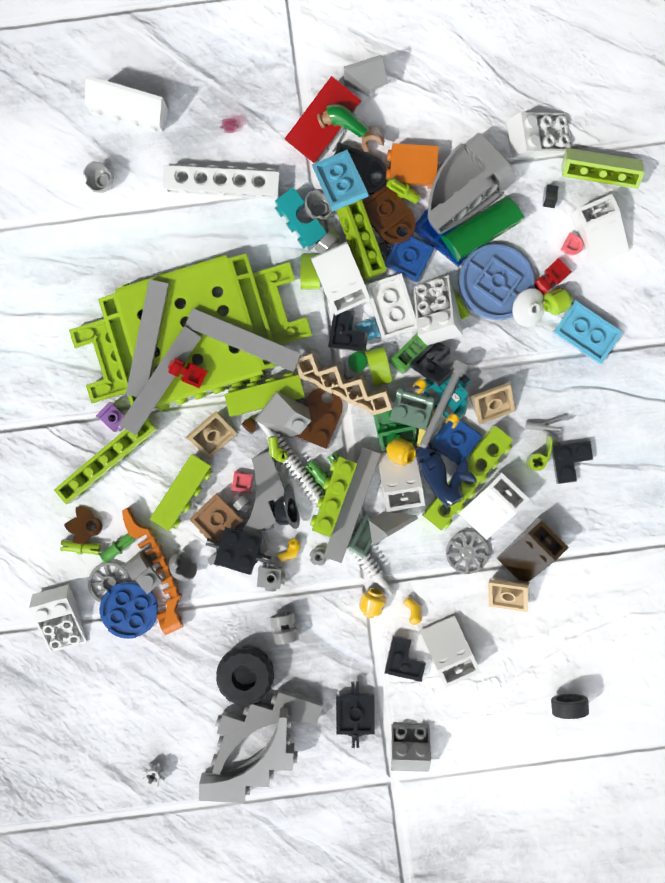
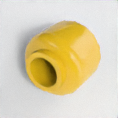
(401, 451)
(372, 602)

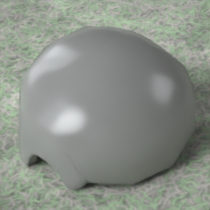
(98, 177)
(317, 205)
(182, 567)

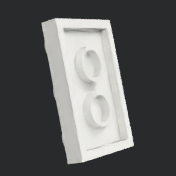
(391, 306)

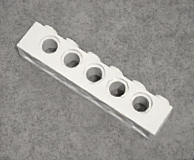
(173, 171)

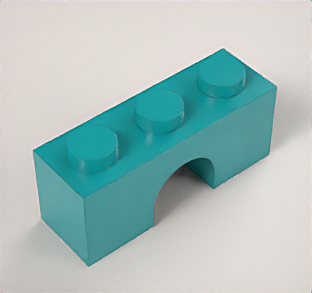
(289, 206)

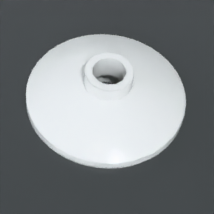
(523, 305)

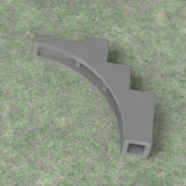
(268, 488)
(259, 715)
(236, 783)

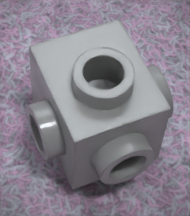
(263, 577)

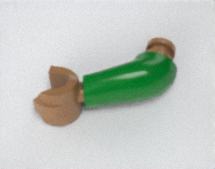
(342, 116)

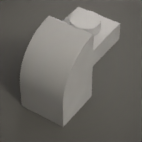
(141, 570)

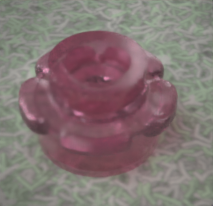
(229, 125)

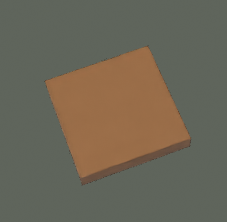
(214, 517)

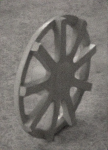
(467, 552)
(107, 581)

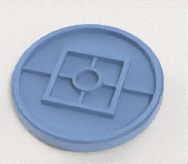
(493, 279)

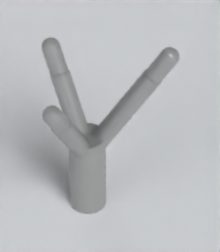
(544, 427)

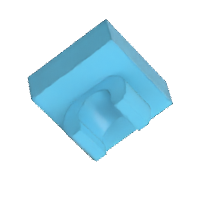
(370, 327)

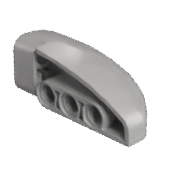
(467, 183)

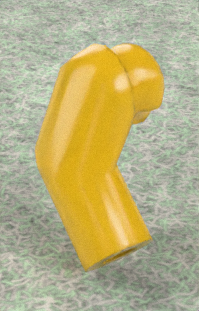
(292, 551)
(416, 611)

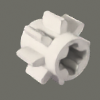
(148, 775)

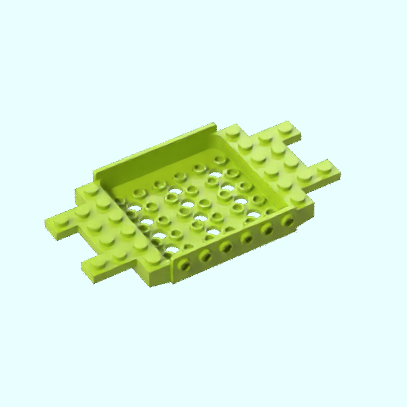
(252, 306)

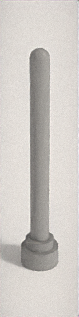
(458, 370)

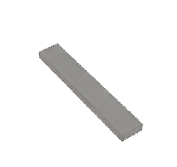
(147, 336)
(243, 340)
(158, 382)
(352, 505)

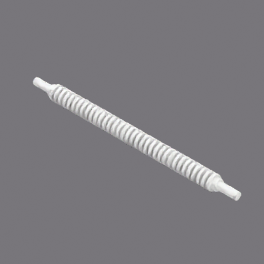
(377, 576)

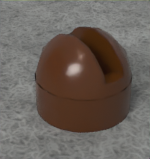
(250, 425)

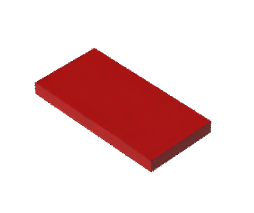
(307, 134)

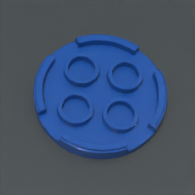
(128, 610)

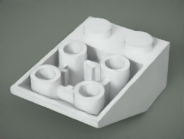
(538, 134)
(601, 229)
(340, 278)
(436, 311)
(400, 484)
(494, 505)
(58, 618)
(450, 651)

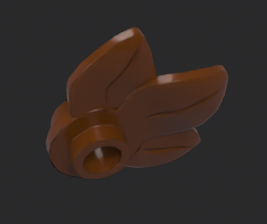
(81, 525)

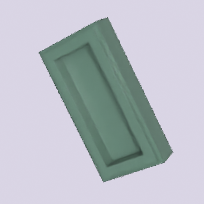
(361, 539)

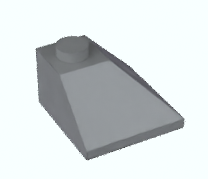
(284, 415)

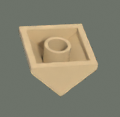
(493, 403)
(212, 434)
(509, 594)

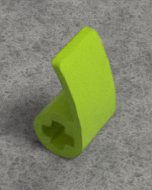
(308, 276)
(378, 366)
(543, 459)

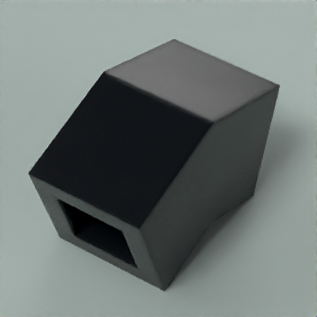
(550, 196)

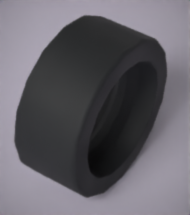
(570, 706)

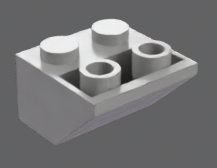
(410, 748)

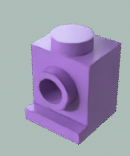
(108, 410)

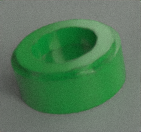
(357, 362)

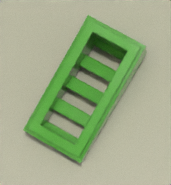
(397, 363)

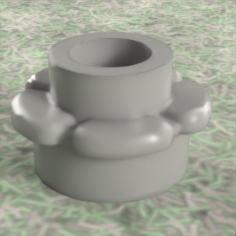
(317, 561)

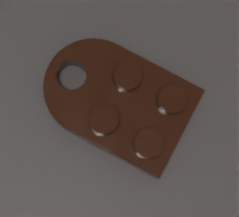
(388, 214)
(323, 418)

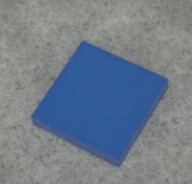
(409, 257)
(455, 442)

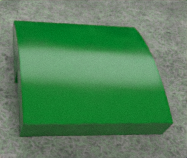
(390, 430)

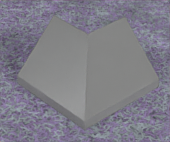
(365, 75)
(388, 523)

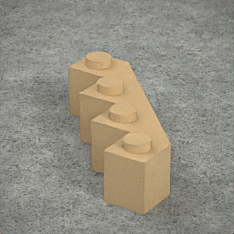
(351, 390)

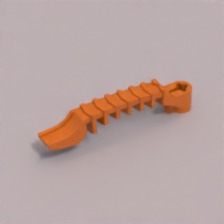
(170, 618)

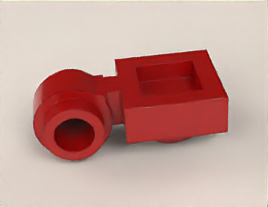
(555, 273)
(191, 374)

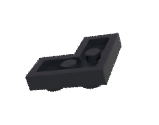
(342, 335)
(429, 364)
(564, 458)
(398, 662)

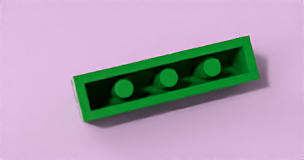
(482, 228)

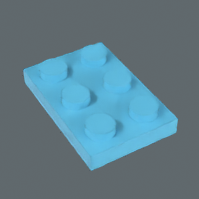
(340, 180)
(587, 332)

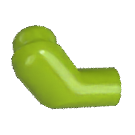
(276, 451)

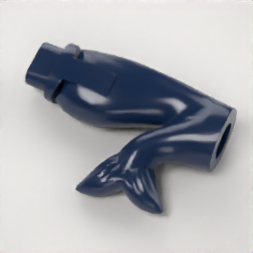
(436, 476)

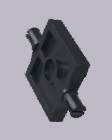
(238, 551)
(355, 714)

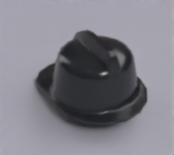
(286, 509)

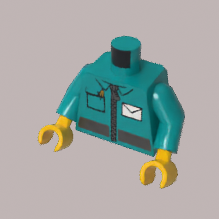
(458, 402)

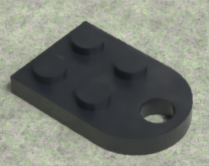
(366, 166)

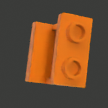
(413, 164)

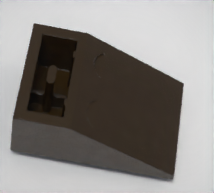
(532, 551)

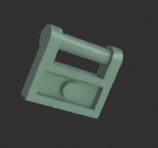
(412, 415)

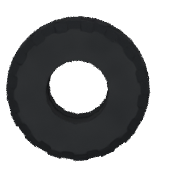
(245, 693)

